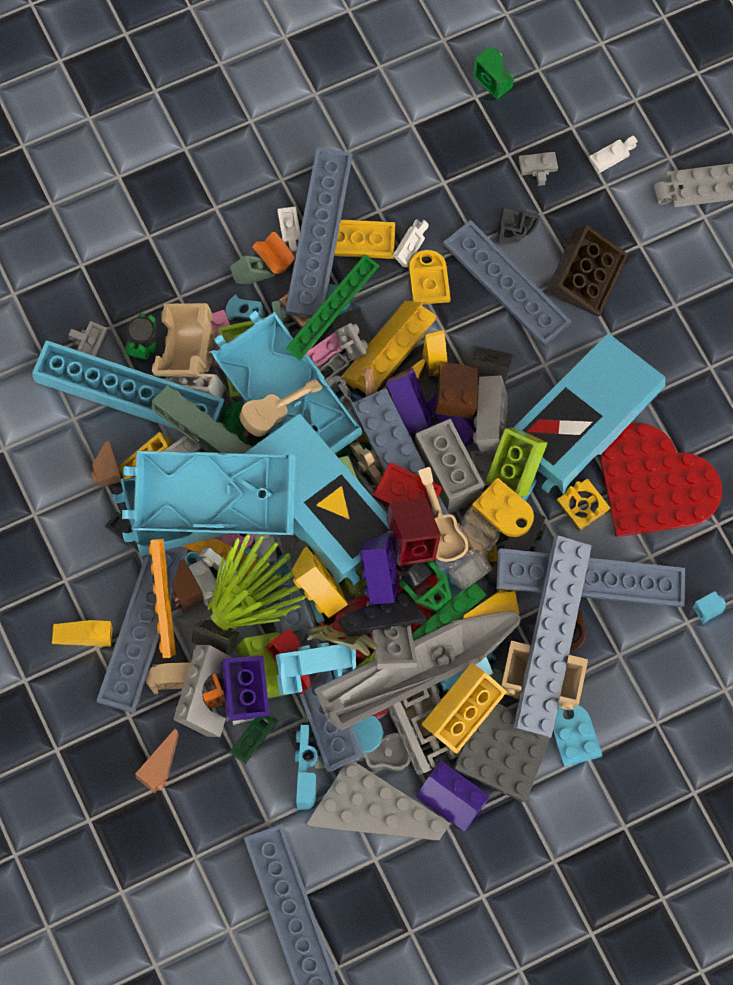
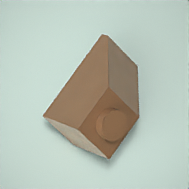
(105, 467)

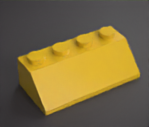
(464, 707)

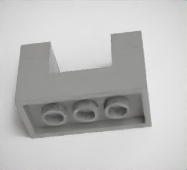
(450, 465)

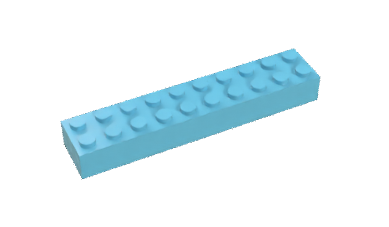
(112, 383)

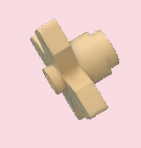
(367, 462)

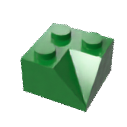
(490, 72)

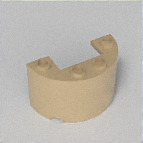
(187, 342)
(516, 666)

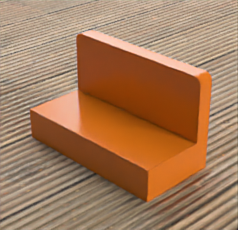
(275, 253)
(215, 697)

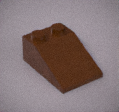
(457, 390)

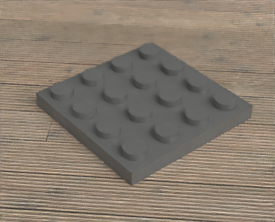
(502, 755)

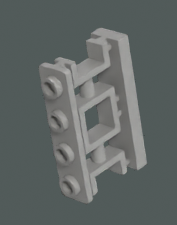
(411, 733)

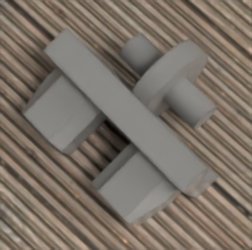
(351, 341)

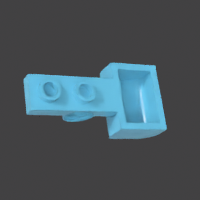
(306, 781)

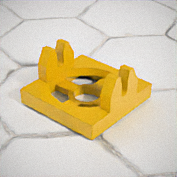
(586, 486)

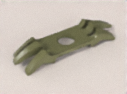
(327, 633)

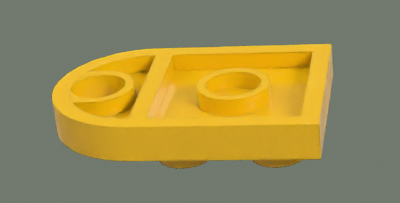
(430, 279)
(503, 508)

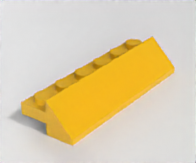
(391, 345)

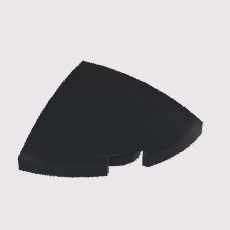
(515, 225)

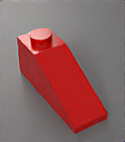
(287, 643)

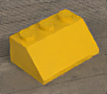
(318, 584)

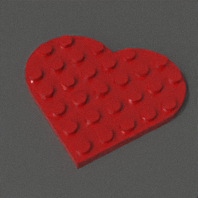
(655, 486)

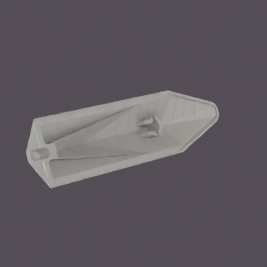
(438, 658)

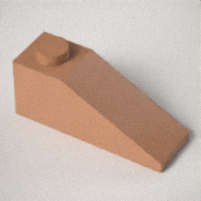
(157, 767)

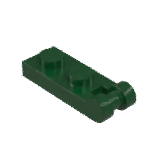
(252, 738)

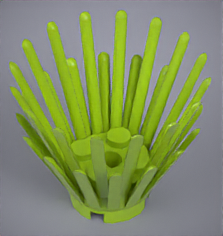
(235, 602)

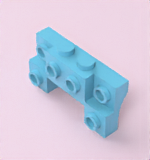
(312, 661)

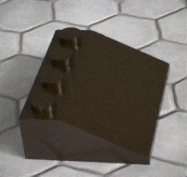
(587, 271)

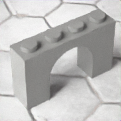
(191, 706)

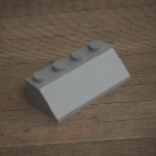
(491, 414)

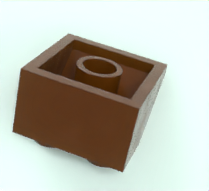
(186, 590)

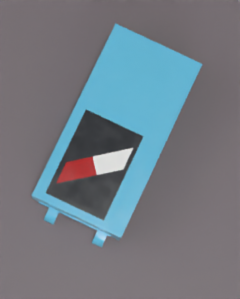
(590, 409)

